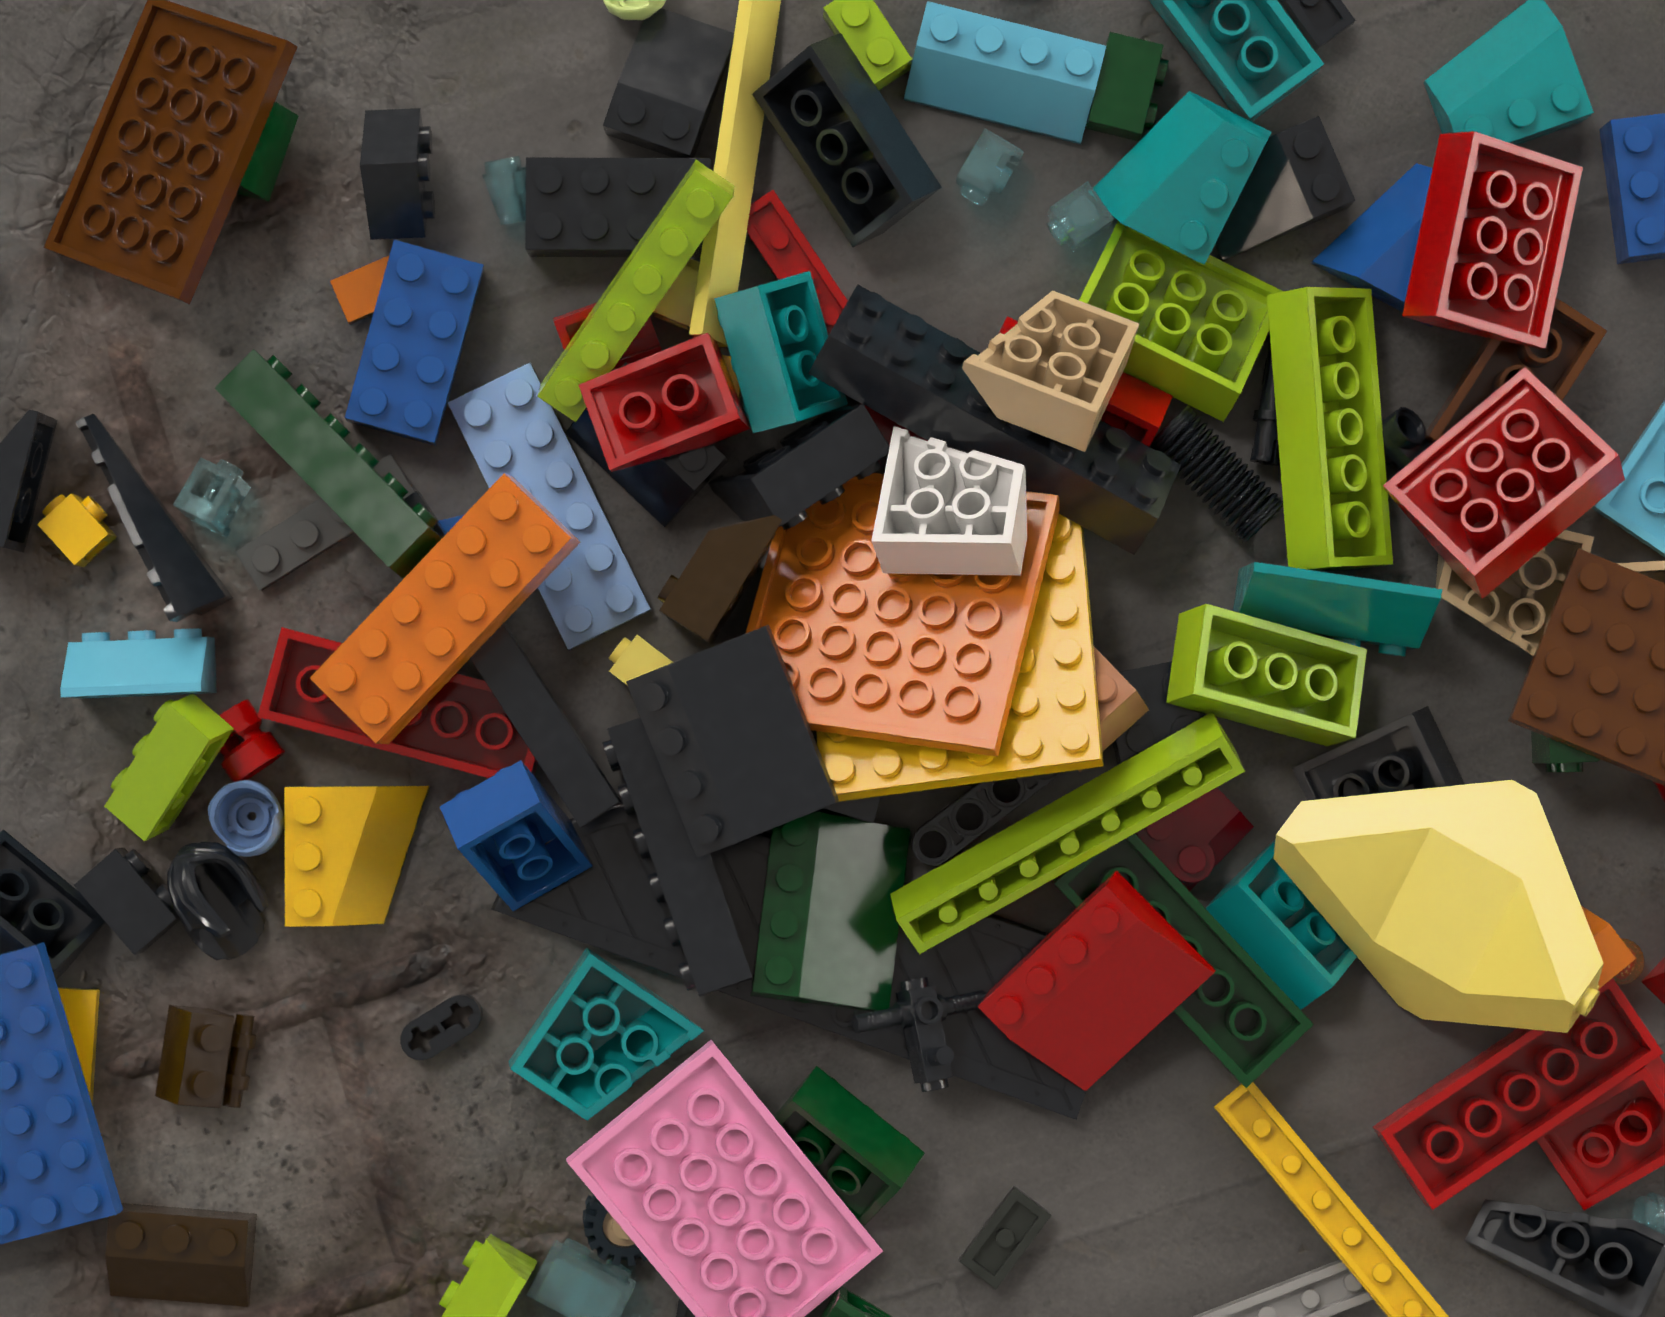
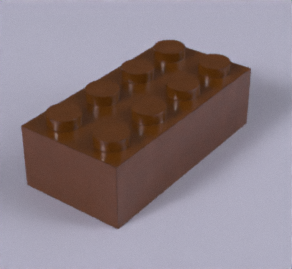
(1567, 351)

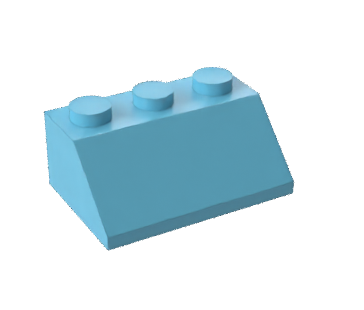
(139, 665)

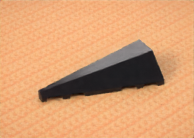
(168, 554)

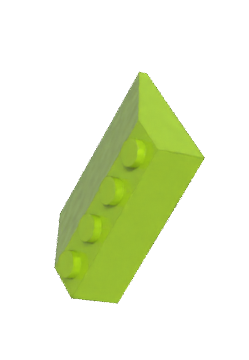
(1194, 319)
(492, 1282)

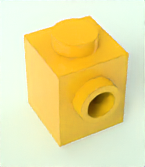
(77, 527)

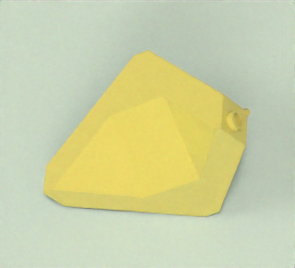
(1450, 901)

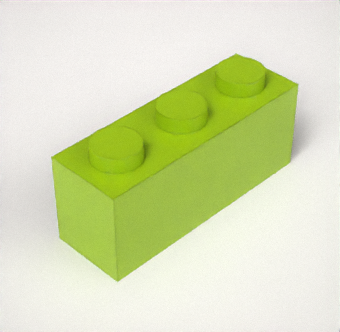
(167, 766)

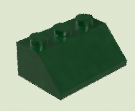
(848, 1144)

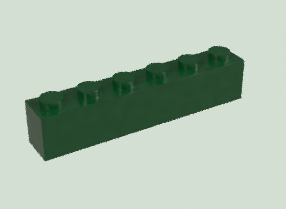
(329, 464)

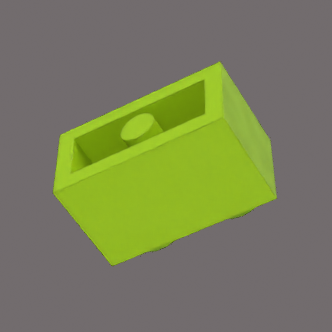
(869, 39)

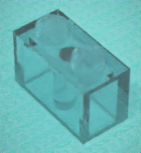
(580, 1284)

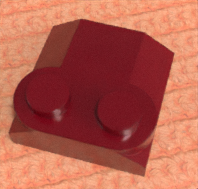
(1196, 836)

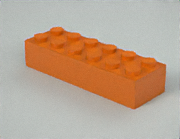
(444, 610)

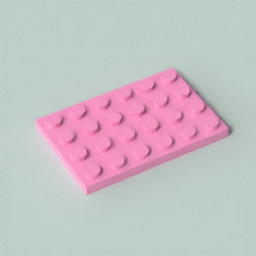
(723, 1197)

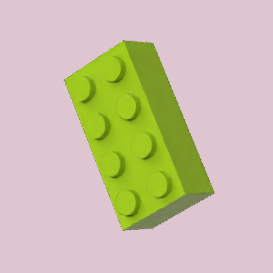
(1266, 675)

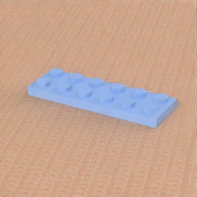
(523, 438)

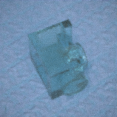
(987, 167)
(213, 495)

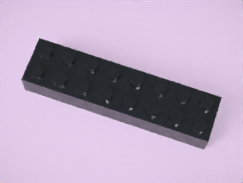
(918, 381)

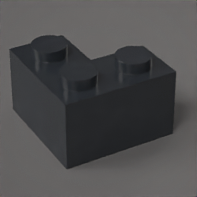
(394, 173)

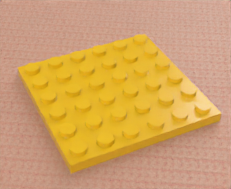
(1051, 715)

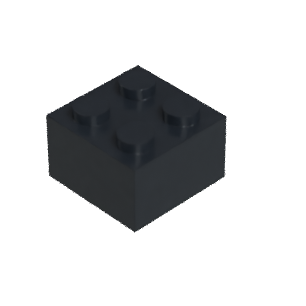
(1160, 720)

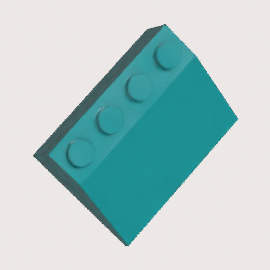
(1338, 605)

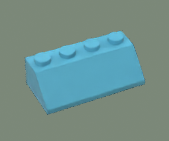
(1004, 72)

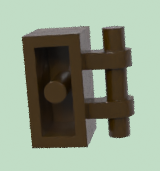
(197, 1057)

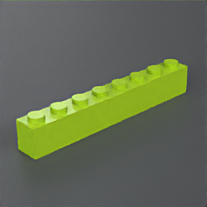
(1066, 833)

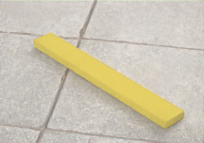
(736, 161)

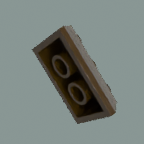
(181, 1254)

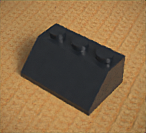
(658, 485)
(41, 908)

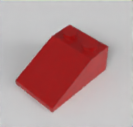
(664, 404)
(1612, 1137)

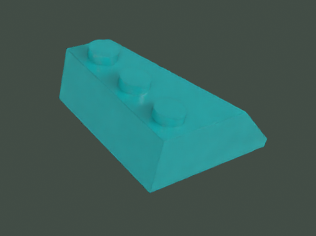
(1512, 81)
(599, 1037)

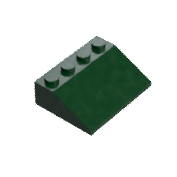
(830, 912)

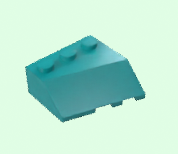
(1185, 175)

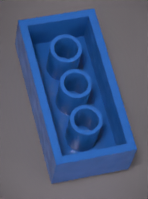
(414, 342)

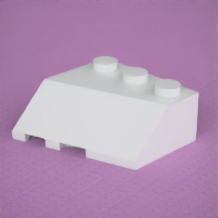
(949, 511)

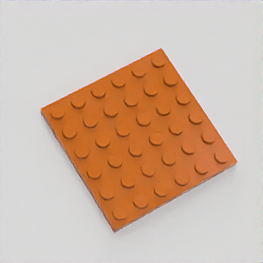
(893, 651)

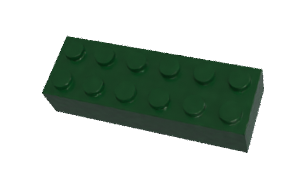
(1239, 1007)

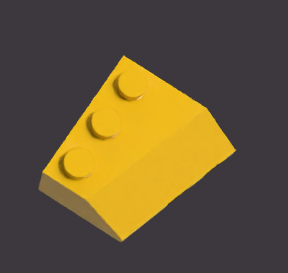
(346, 851)

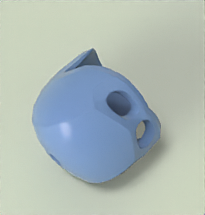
(231, 821)

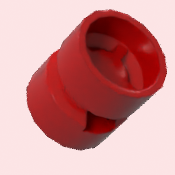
(257, 750)

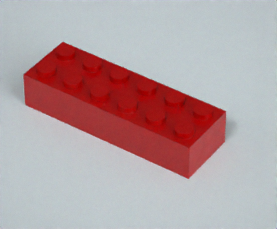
(455, 729)
(1513, 1096)

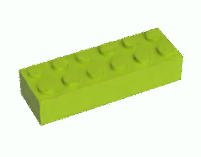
(1329, 428)

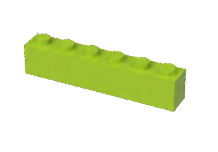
(637, 287)

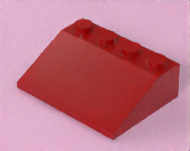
(1492, 239)
(1505, 481)
(1096, 984)

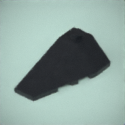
(1585, 1258)

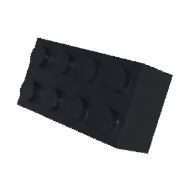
(846, 139)
(597, 203)

